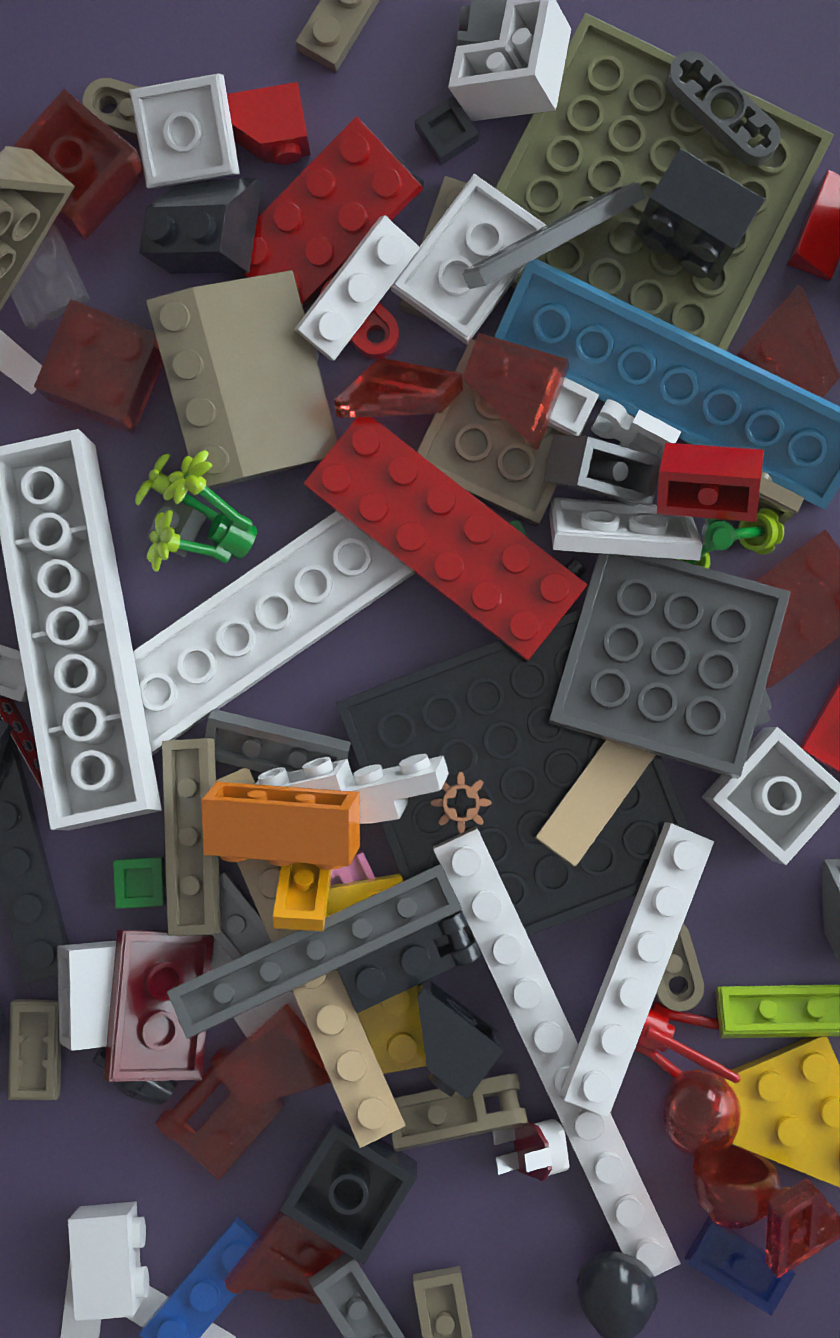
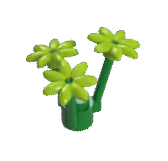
(229, 530)

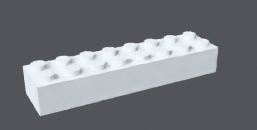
(73, 634)

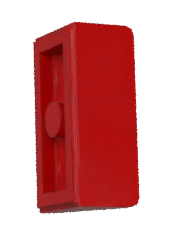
(819, 237)

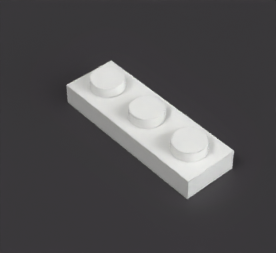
(357, 288)

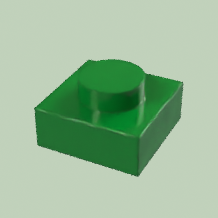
(139, 882)

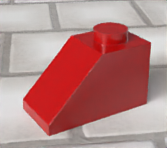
(270, 123)

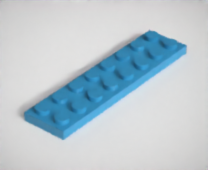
(678, 379)

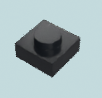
(446, 130)

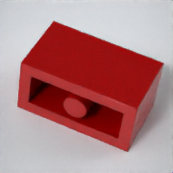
(710, 482)

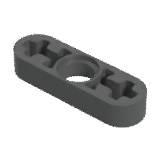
(722, 129)

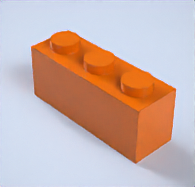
(281, 824)

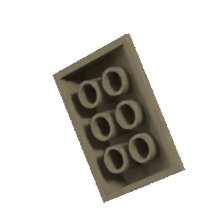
(29, 204)
(243, 377)

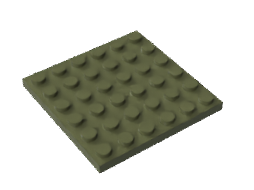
(624, 128)

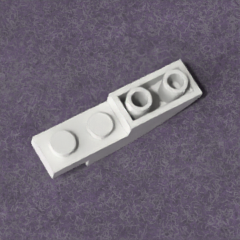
(382, 791)

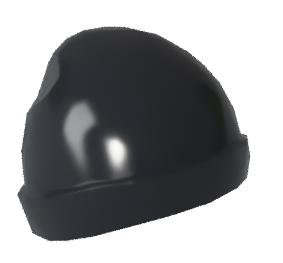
(617, 1294)

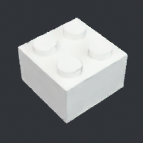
(778, 796)

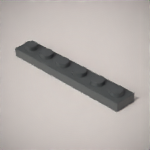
(312, 954)

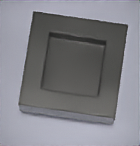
(184, 520)

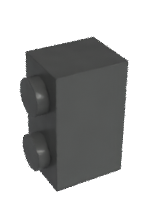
(602, 469)

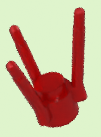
(659, 1035)

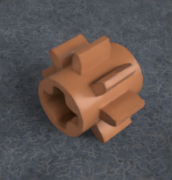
(470, 812)

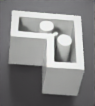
(517, 71)

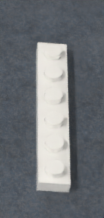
(636, 969)

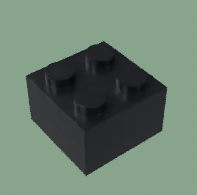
(697, 215)
(349, 1190)

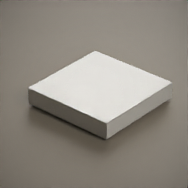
(184, 131)

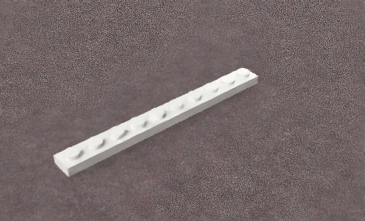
(552, 1048)

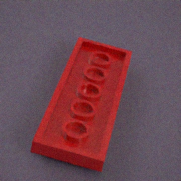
(445, 535)

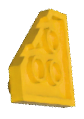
(793, 1108)

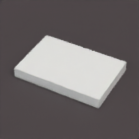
(469, 231)
(621, 529)

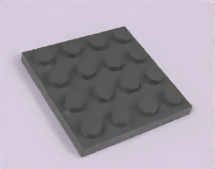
(671, 660)

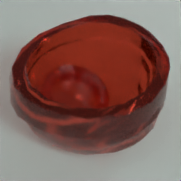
(701, 1113)
(735, 1186)

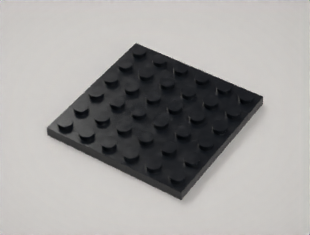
(493, 724)

